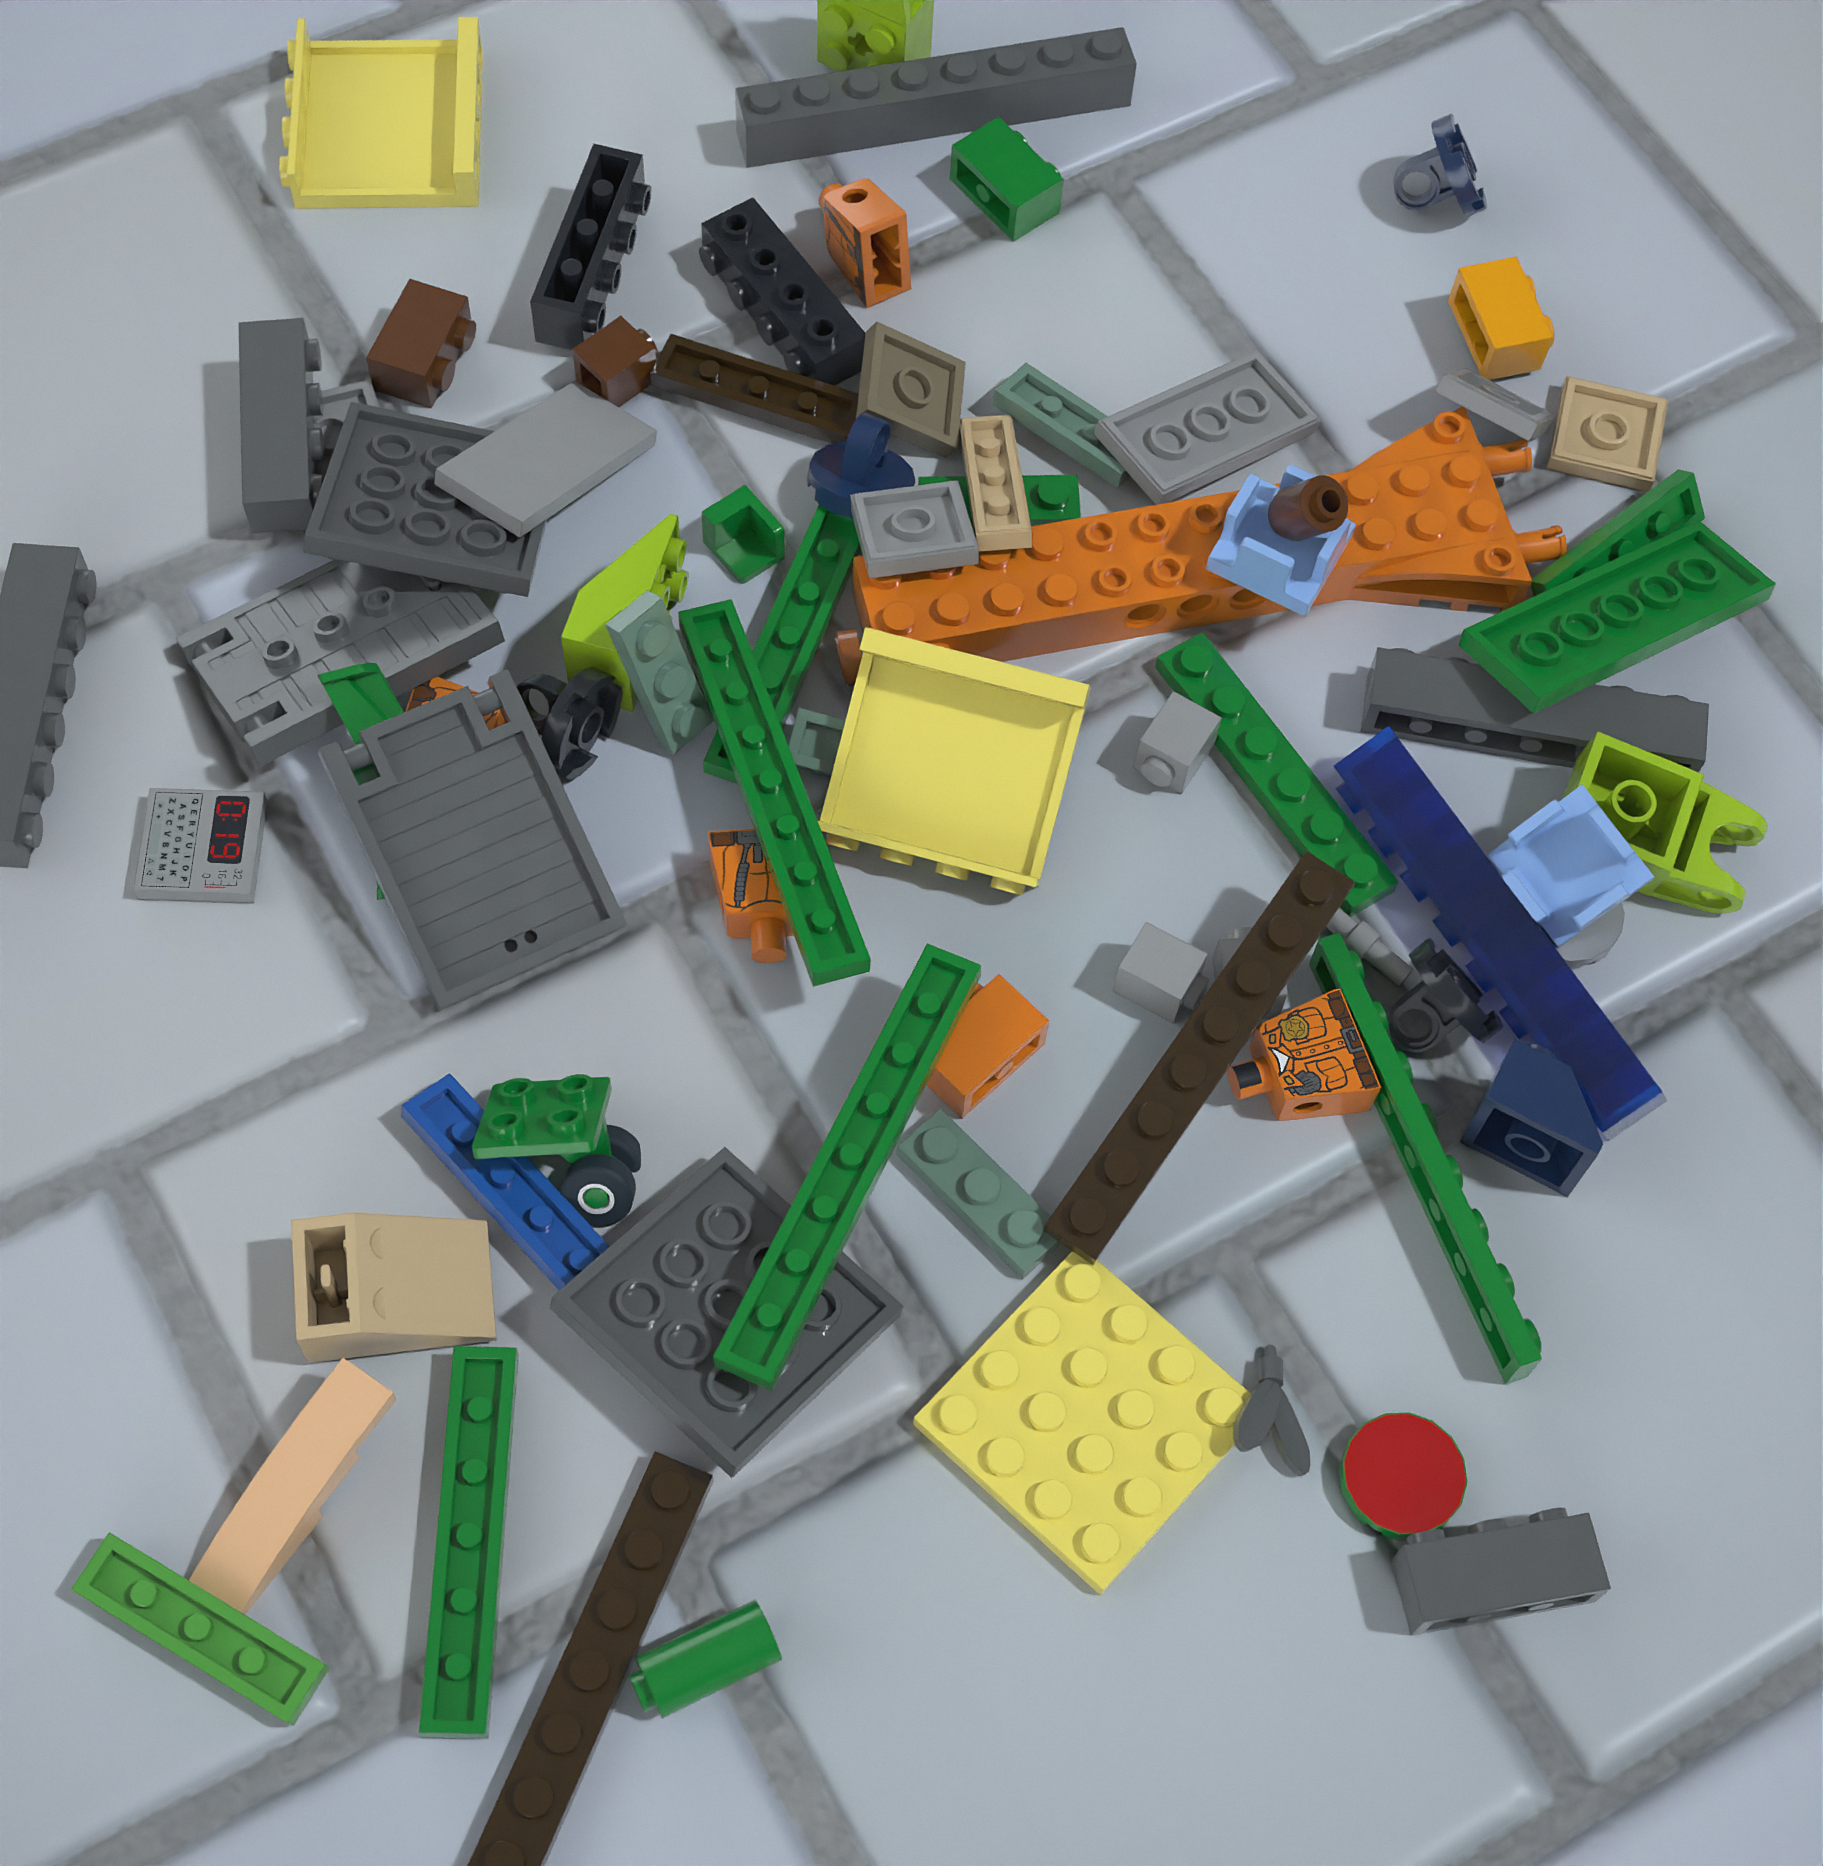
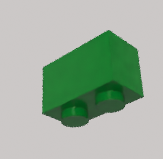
(1006, 178)

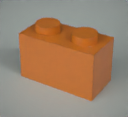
(987, 1045)

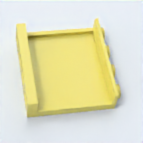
(384, 121)
(953, 760)

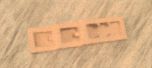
(292, 1487)

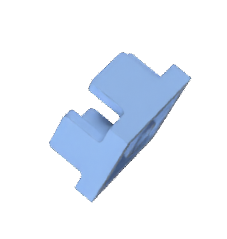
(1267, 563)
(1569, 865)

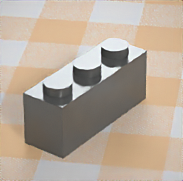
(1499, 1571)

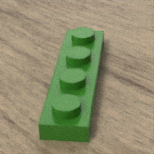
(201, 1629)

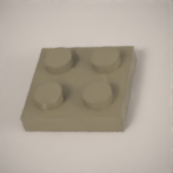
(912, 389)

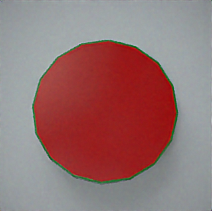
(1402, 1475)

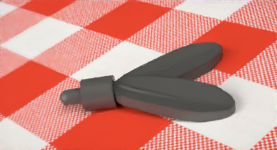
(1271, 1411)

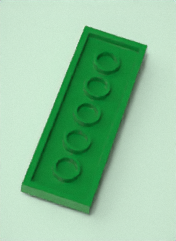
(1615, 616)

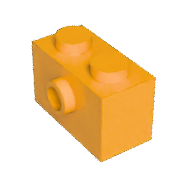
(1501, 318)

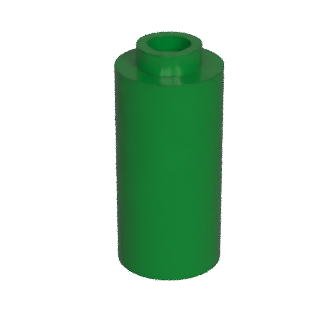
(705, 1660)

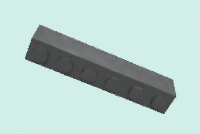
(39, 636)
(1468, 709)

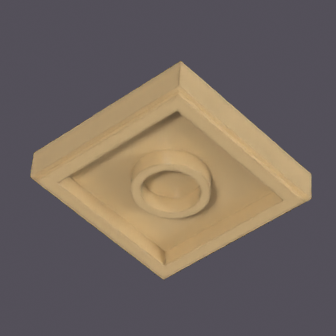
(1607, 434)

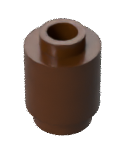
(1308, 508)

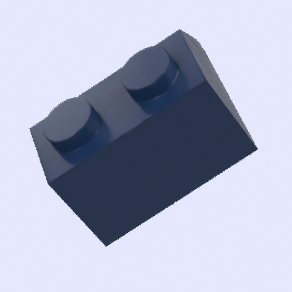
(1535, 1119)

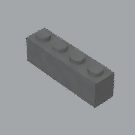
(278, 424)

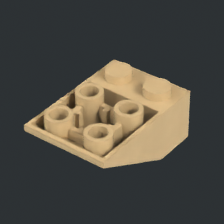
(390, 1284)

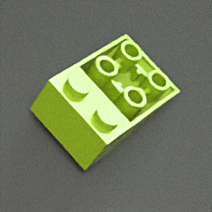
(649, 565)

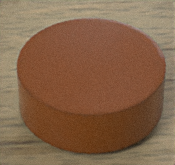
(849, 654)

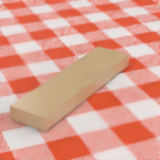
(995, 483)

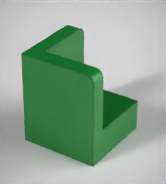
(743, 534)

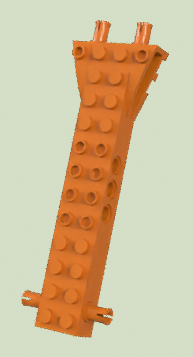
(1421, 532)

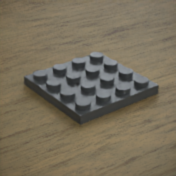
(390, 515)
(671, 1290)

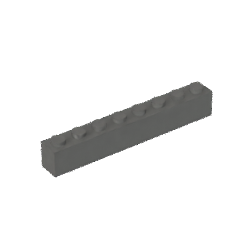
(934, 96)

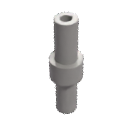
(1366, 944)

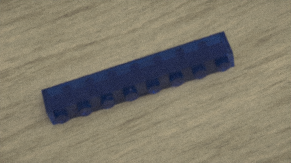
(1496, 930)

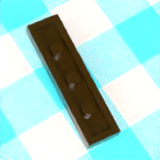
(755, 389)

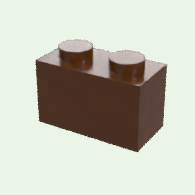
(421, 343)

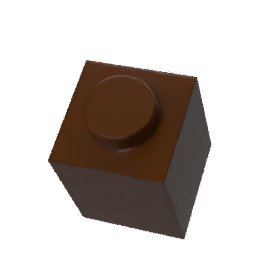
(616, 361)

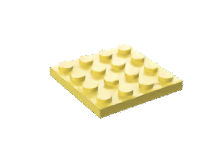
(1087, 1418)

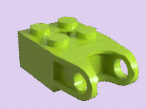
(873, 32)
(1669, 821)

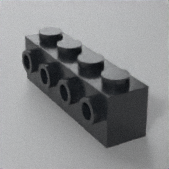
(589, 248)
(782, 294)

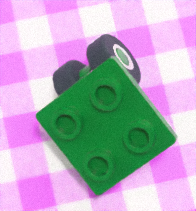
(568, 1121)

